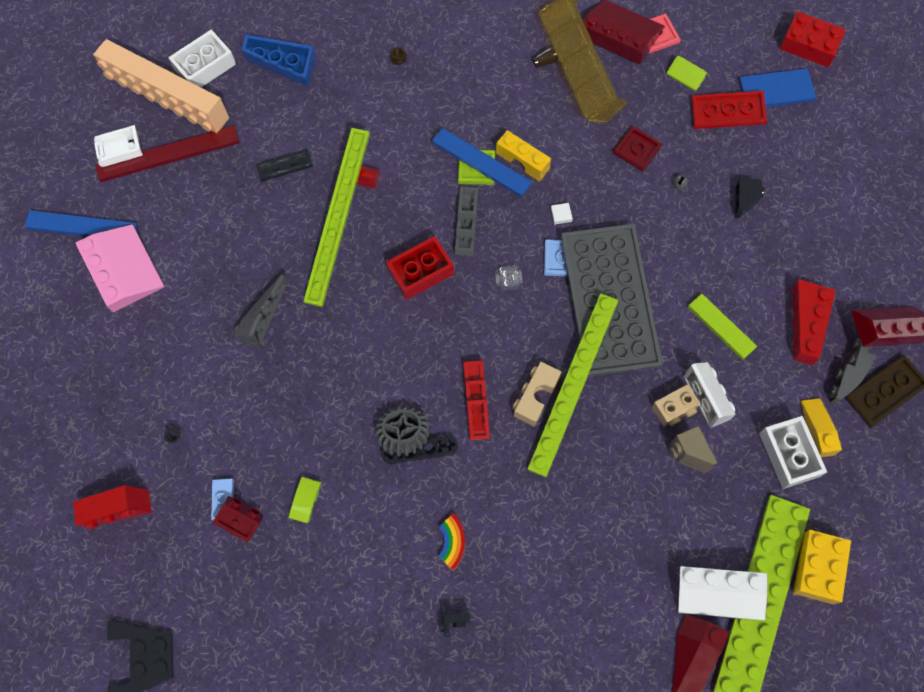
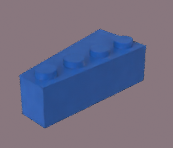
(281, 57)

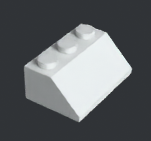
(710, 394)

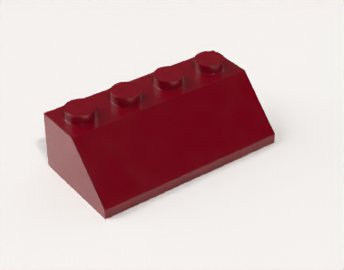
(889, 326)

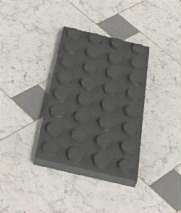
(612, 265)

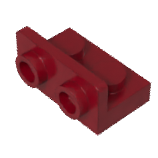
(238, 518)

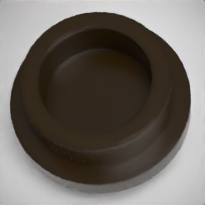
(398, 56)

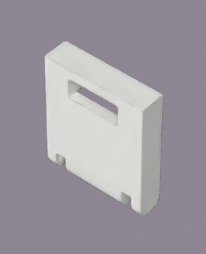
(115, 146)

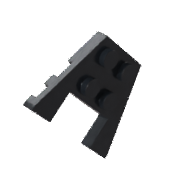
(149, 656)

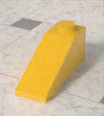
(821, 427)

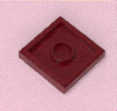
(637, 148)

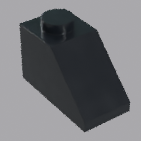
(747, 195)

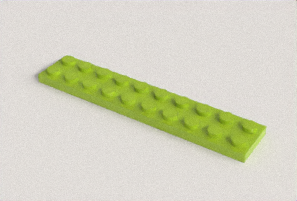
(752, 640)

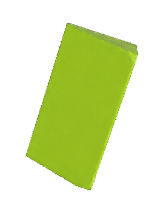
(686, 73)

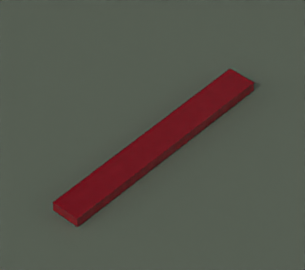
(170, 153)

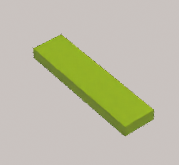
(722, 327)

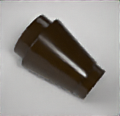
(546, 57)

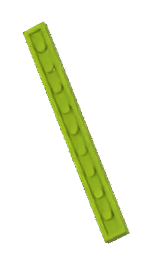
(336, 217)
(573, 386)

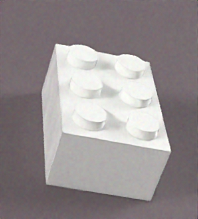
(202, 59)
(792, 452)

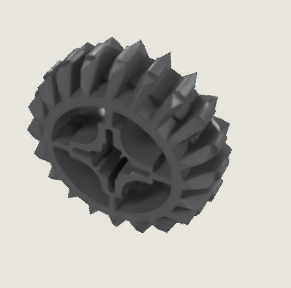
(401, 427)

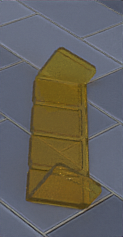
(580, 61)

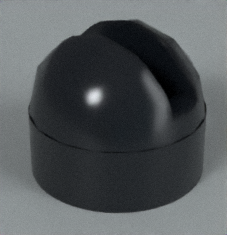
(168, 438)

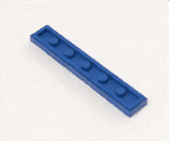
(482, 162)
(71, 224)

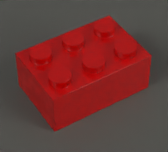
(813, 39)
(420, 268)

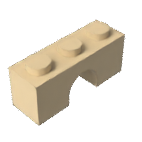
(543, 378)

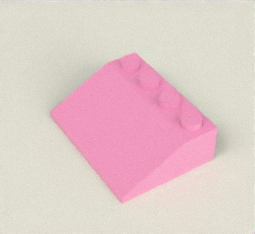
(119, 266)

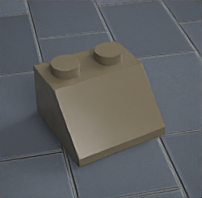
(693, 451)

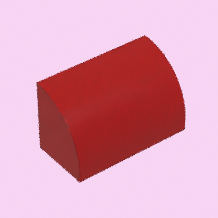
(368, 177)

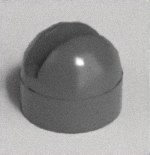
(683, 185)

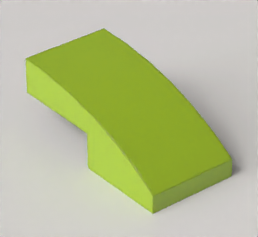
(304, 499)

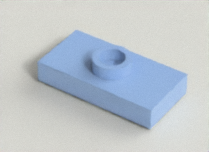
(220, 491)

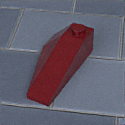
(696, 653)

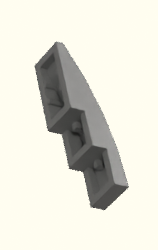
(466, 221)

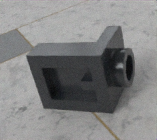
(457, 620)

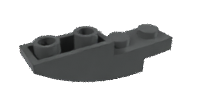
(852, 373)

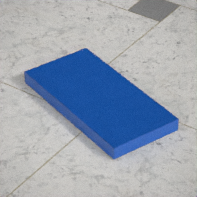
(781, 87)

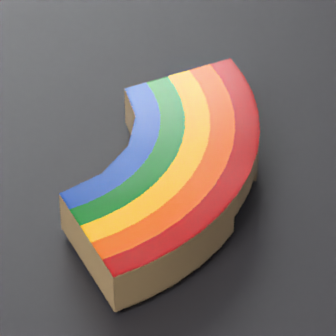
(454, 542)

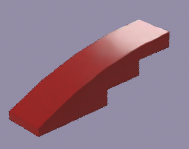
(476, 400)

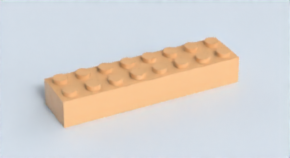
(161, 86)

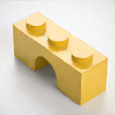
(533, 160)

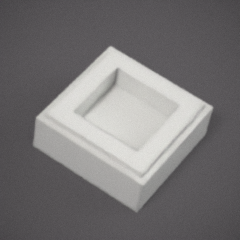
(561, 213)

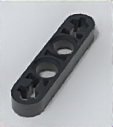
(421, 455)

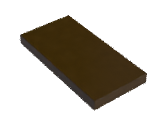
(886, 391)

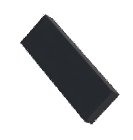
(284, 165)

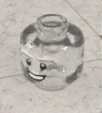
(509, 277)

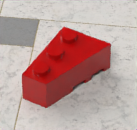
(111, 506)

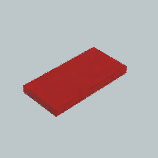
(729, 109)

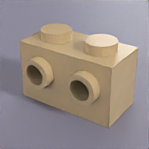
(676, 405)

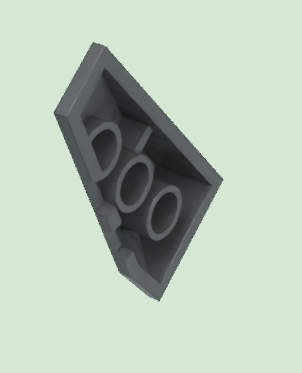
(257, 320)

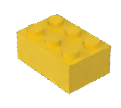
(822, 567)

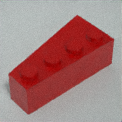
(811, 317)

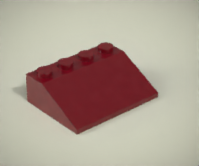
(622, 31)

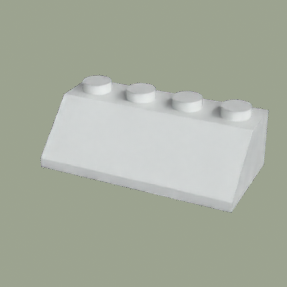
(723, 593)

